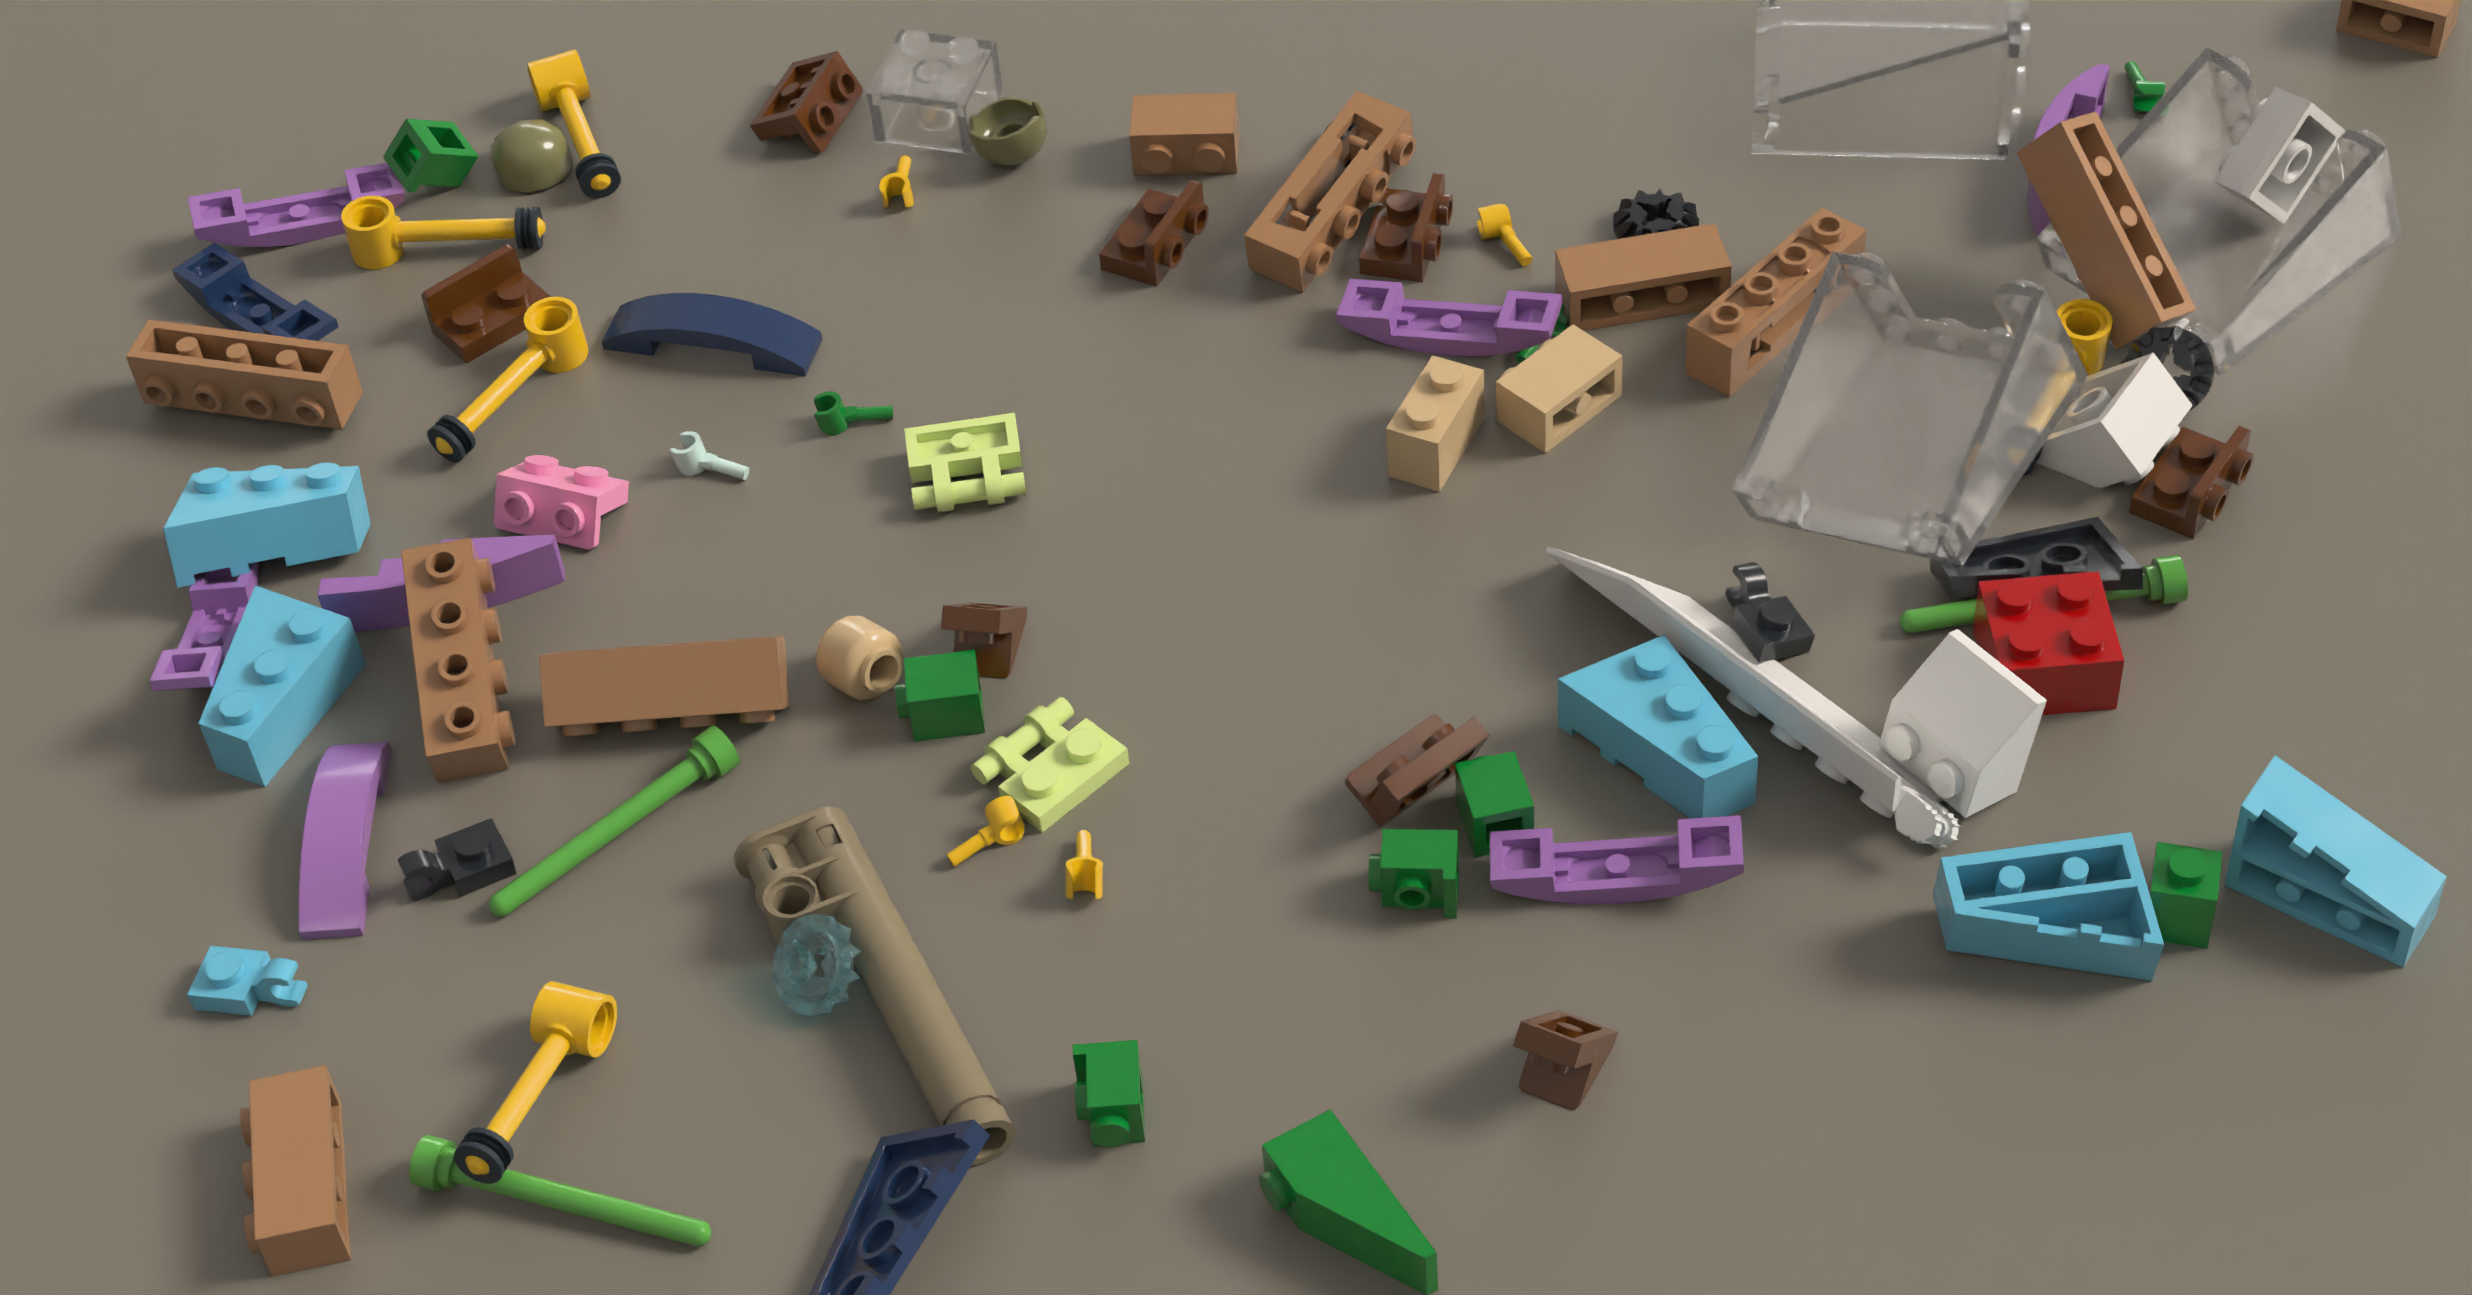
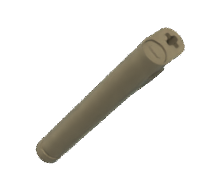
(826, 871)

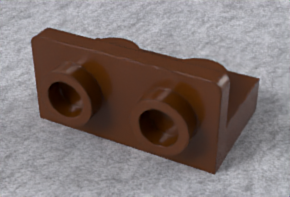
(809, 101)
(1407, 232)
(1155, 234)
(481, 304)
(2192, 480)
(1413, 766)

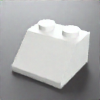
(2279, 154)
(2117, 424)
(1964, 725)

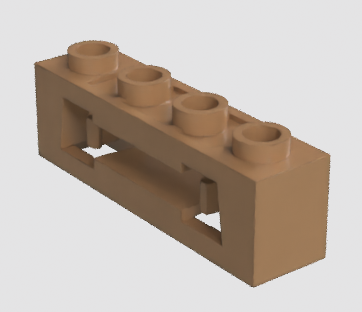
(1321, 185)
(1766, 304)

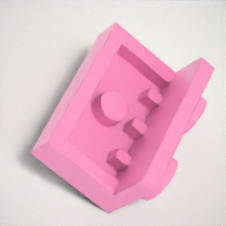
(556, 500)

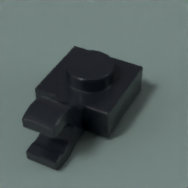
(1766, 625)
(464, 858)

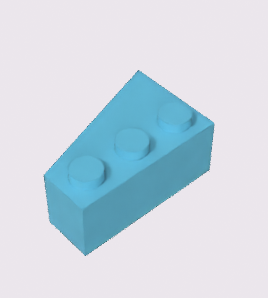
(264, 516)
(277, 683)
(1664, 727)
(2331, 866)
(2053, 906)

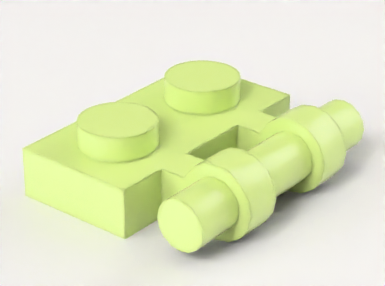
(964, 449)
(1062, 774)

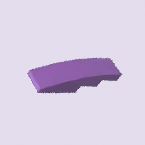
(380, 602)

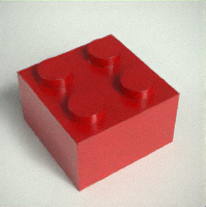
(2054, 638)

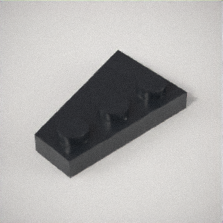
(2043, 552)

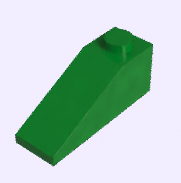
(1344, 1202)

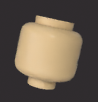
(859, 657)

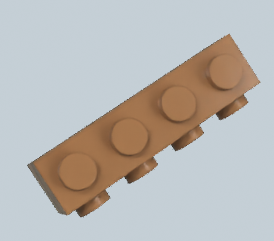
(2105, 228)
(245, 374)
(456, 661)
(664, 682)

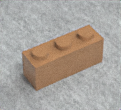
(1642, 277)
(296, 1171)

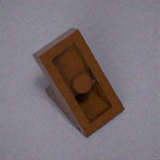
(990, 631)
(1562, 1056)

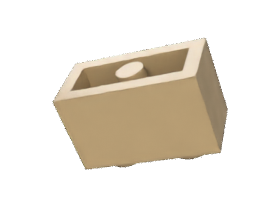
(1558, 388)
(1435, 423)

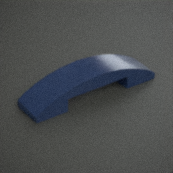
(242, 304)
(715, 322)

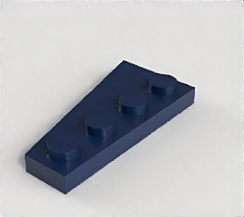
(897, 1207)

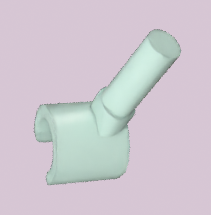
(695, 459)

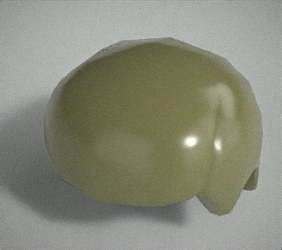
(1008, 131)
(531, 156)

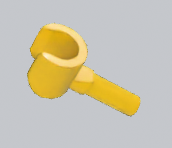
(897, 184)
(1496, 222)
(1004, 827)
(1083, 871)

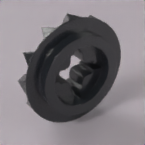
(1633, 214)
(2189, 354)

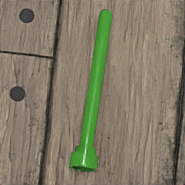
(2162, 581)
(709, 756)
(435, 1168)

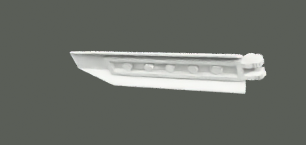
(1798, 711)

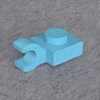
(239, 978)

